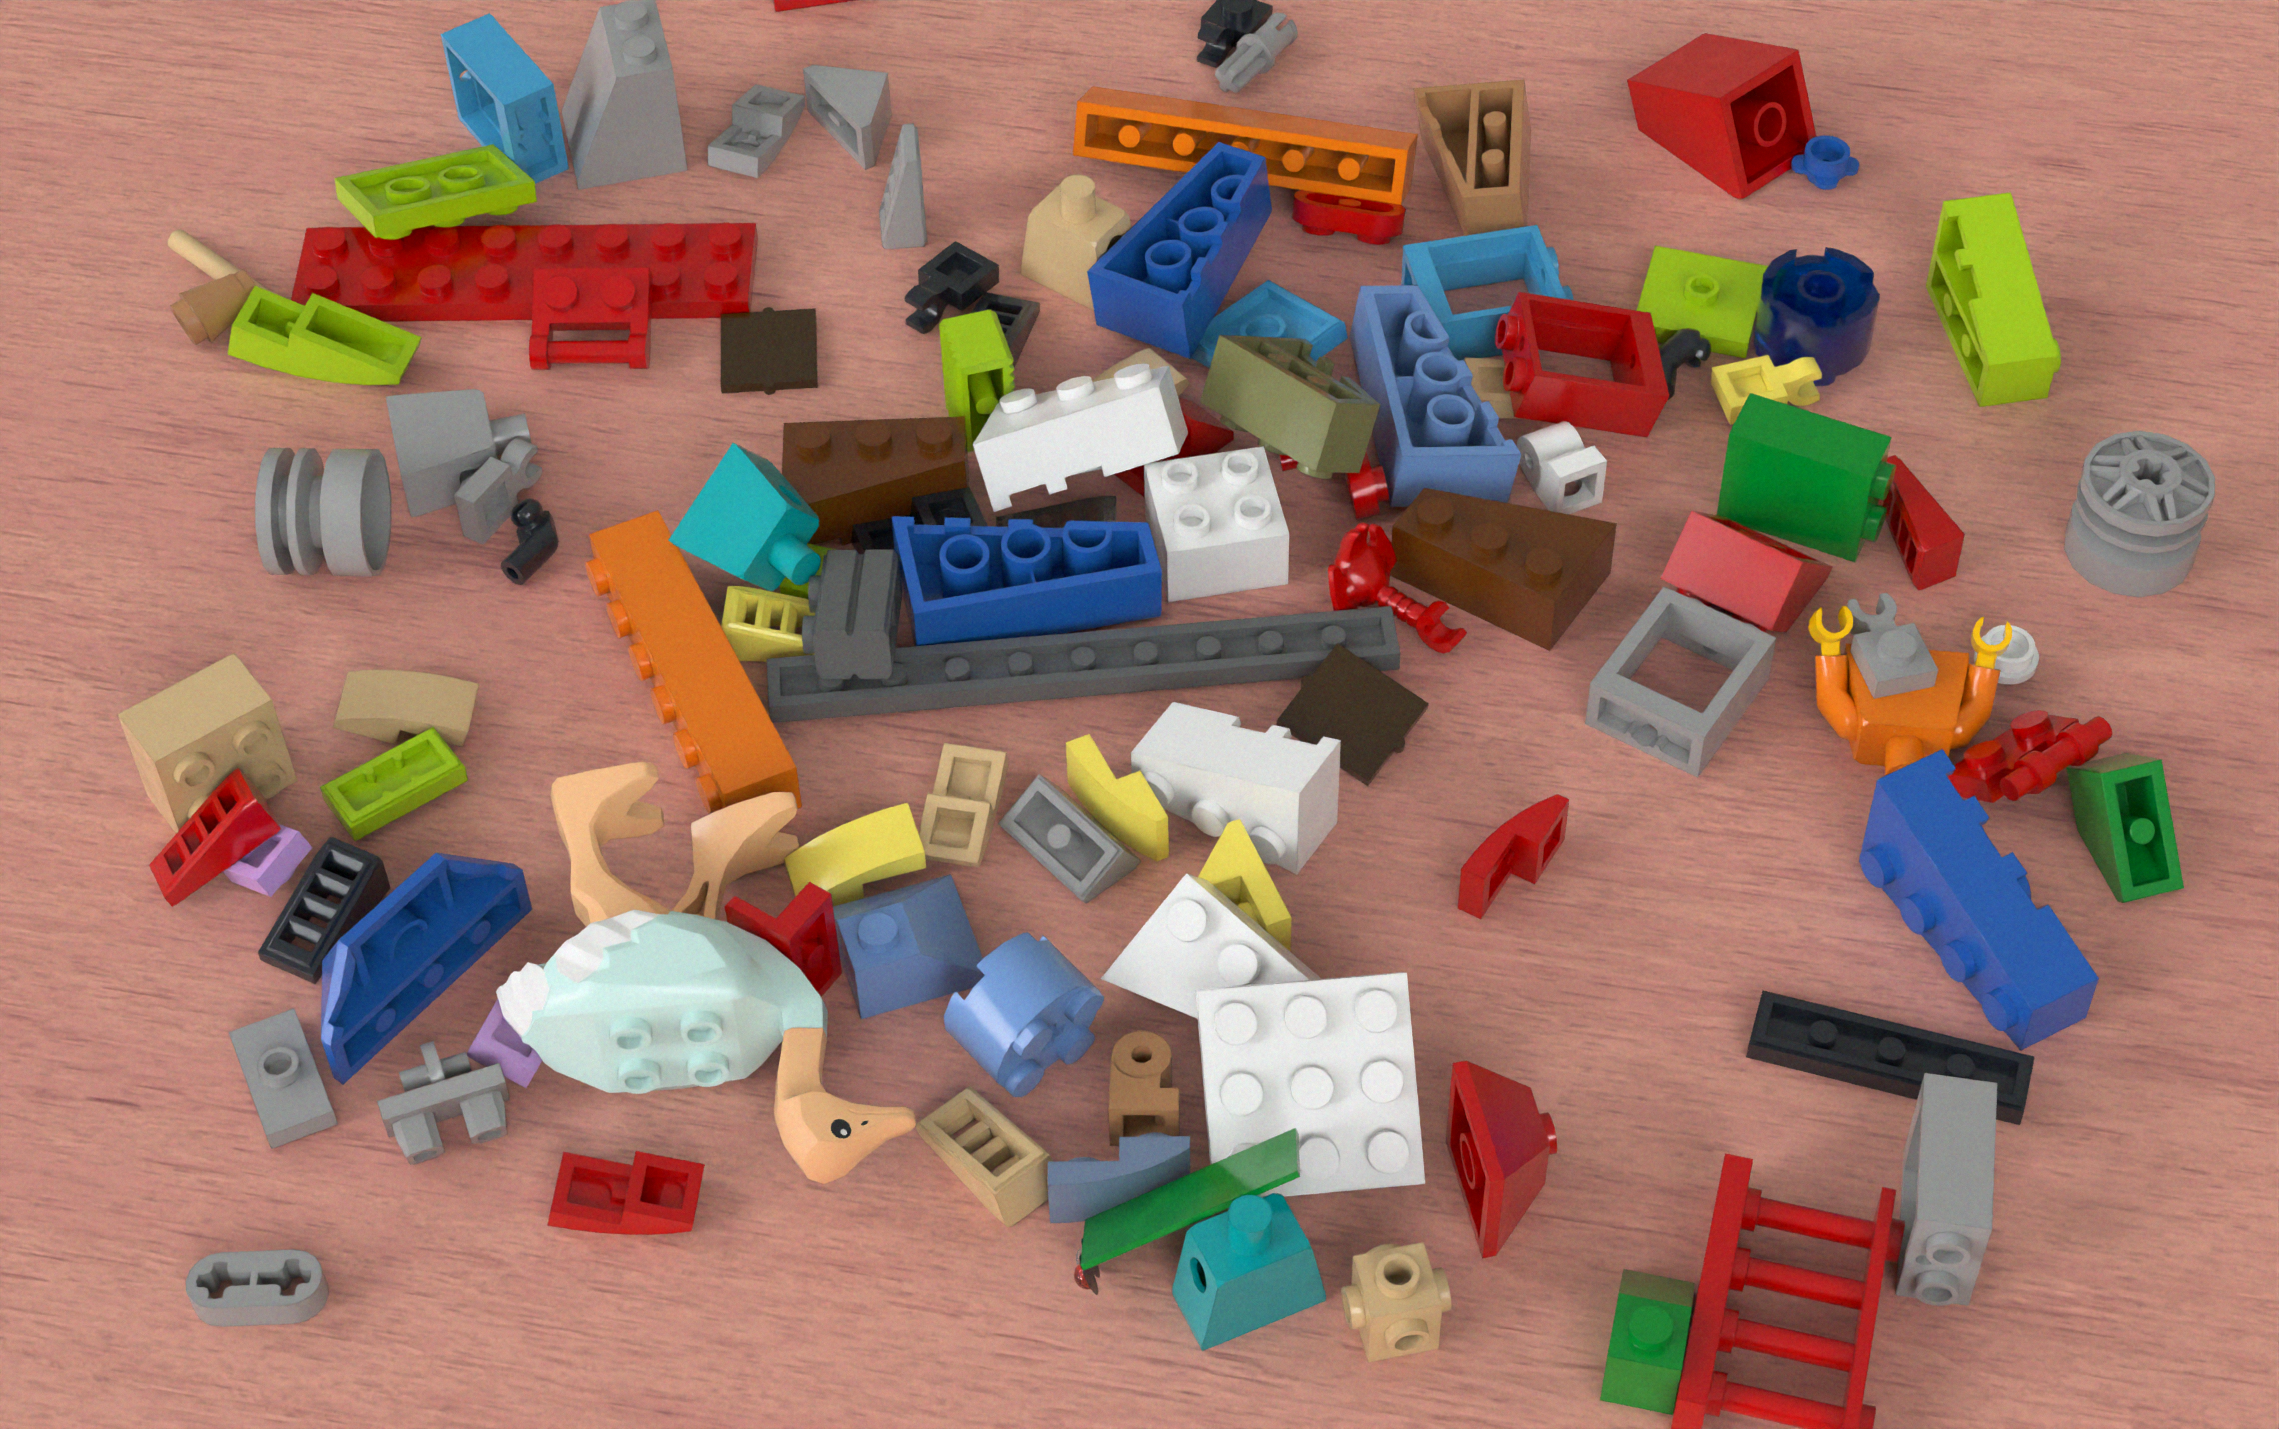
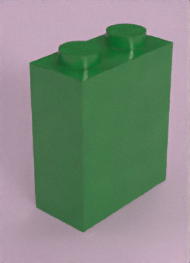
(1805, 477)

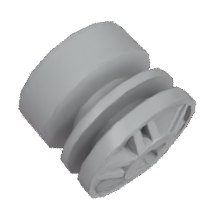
(323, 512)
(2139, 513)

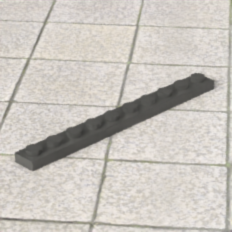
(1087, 664)

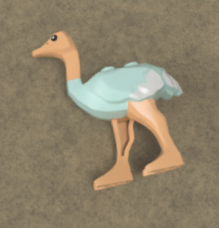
(678, 993)

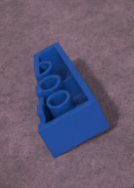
(1024, 578)

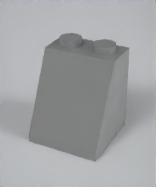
(624, 100)

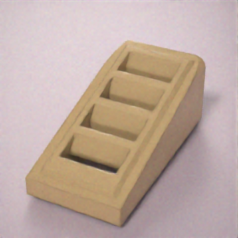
(1013, 1187)

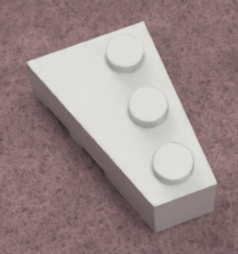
(1079, 430)
(1222, 773)
(1198, 944)

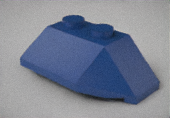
(413, 951)

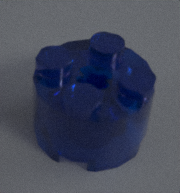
(1817, 310)

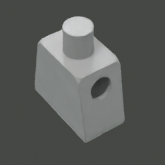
(444, 441)

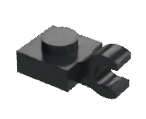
(1226, 24)
(953, 278)

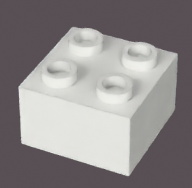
(1216, 524)

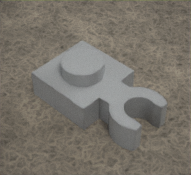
(491, 492)
(1889, 655)

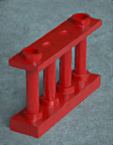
(1731, 1268)

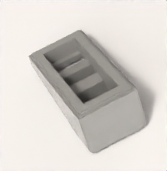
(903, 199)

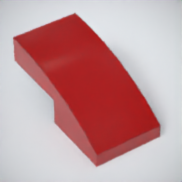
(1518, 848)
(626, 1199)

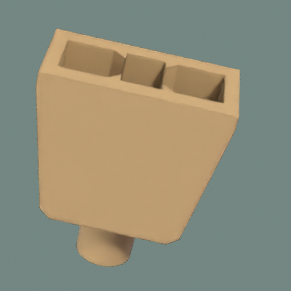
(1069, 236)

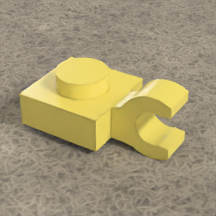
(1759, 376)

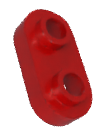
(1327, 213)

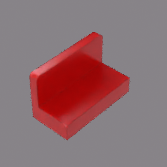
(801, 932)

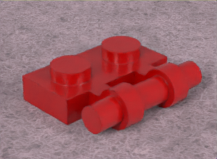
(2027, 756)

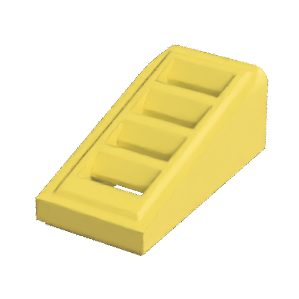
(748, 621)

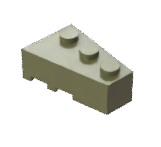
(1291, 402)

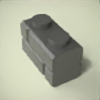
(854, 614)

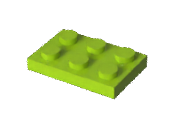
(435, 191)

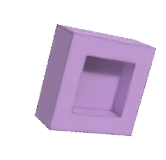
(270, 862)
(501, 1044)

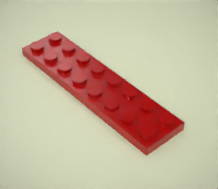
(490, 269)

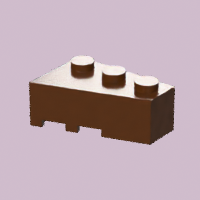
(871, 467)
(1503, 560)

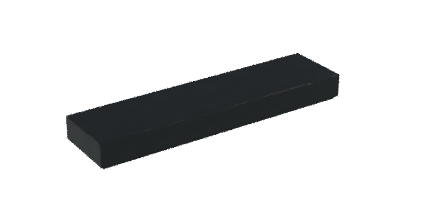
(1881, 1052)

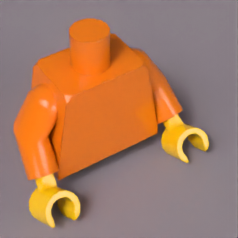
(1910, 724)

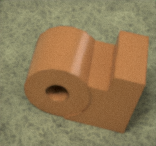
(1142, 1088)

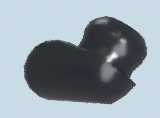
(1682, 347)
(536, 538)

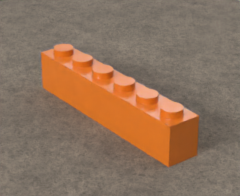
(1297, 149)
(690, 664)

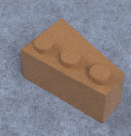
(1479, 150)

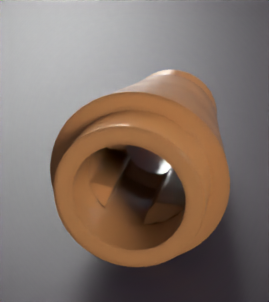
(212, 307)

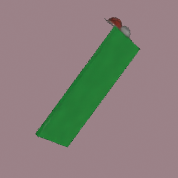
(1184, 1202)

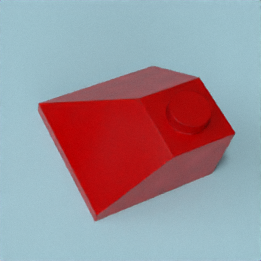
(1496, 1150)

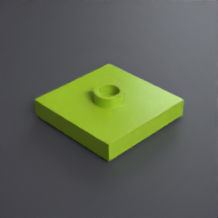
(1705, 295)

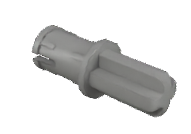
(1255, 53)

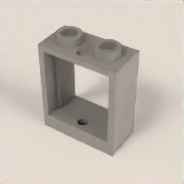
(1681, 733)
(1947, 1189)

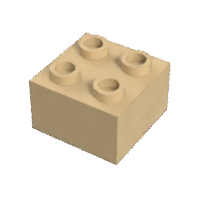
(201, 733)

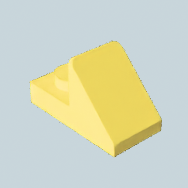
(1242, 877)

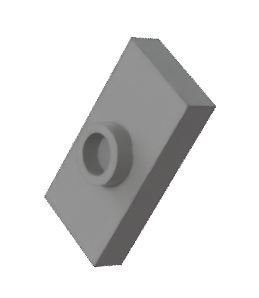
(283, 1078)

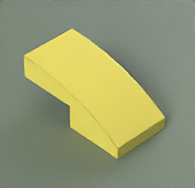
(1120, 805)
(858, 853)

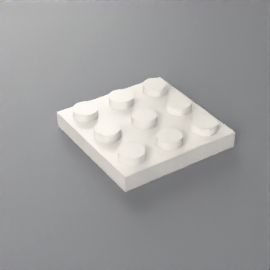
(1321, 1061)

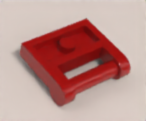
(591, 301)

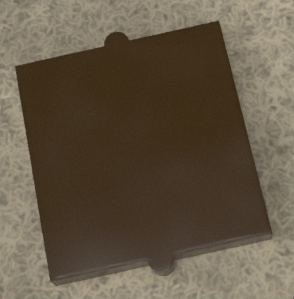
(769, 351)
(1354, 705)

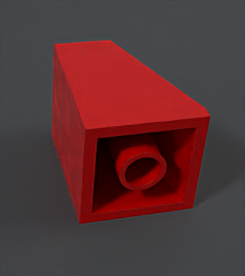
(1727, 109)

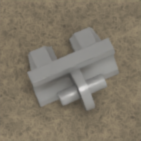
(415, 1113)

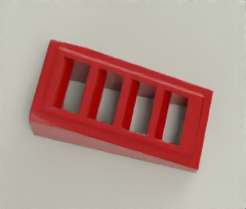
(1921, 529)
(214, 838)

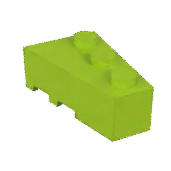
(1991, 301)

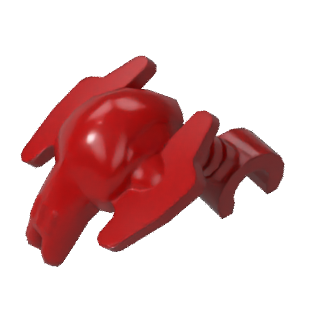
(1363, 577)

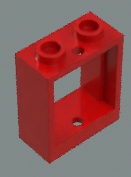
(1590, 331)

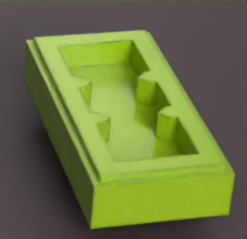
(394, 783)

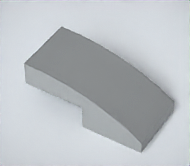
(758, 130)

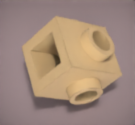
(1396, 1301)

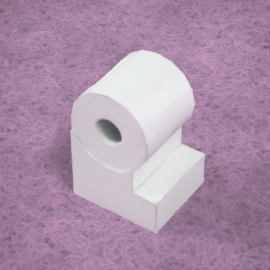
(1559, 457)

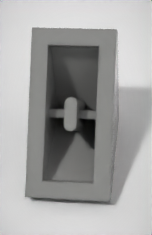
(851, 108)

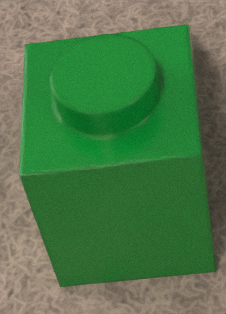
(2127, 824)
(1648, 1342)

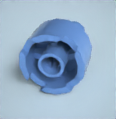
(1025, 1013)

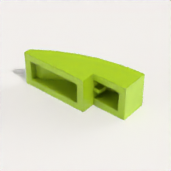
(320, 340)

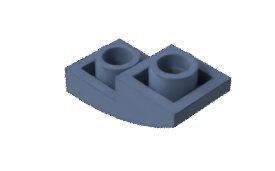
(1092, 1186)

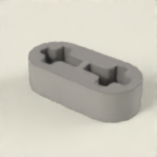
(257, 1288)

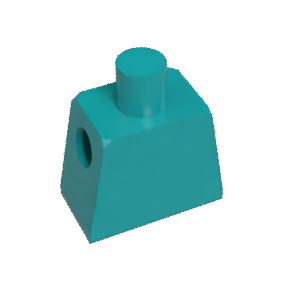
(751, 523)
(1245, 1270)

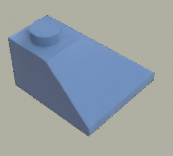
(907, 946)

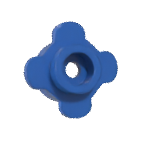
(1825, 162)

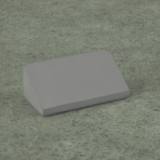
(1067, 840)

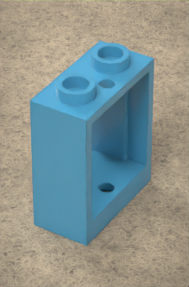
(505, 97)
(1477, 262)

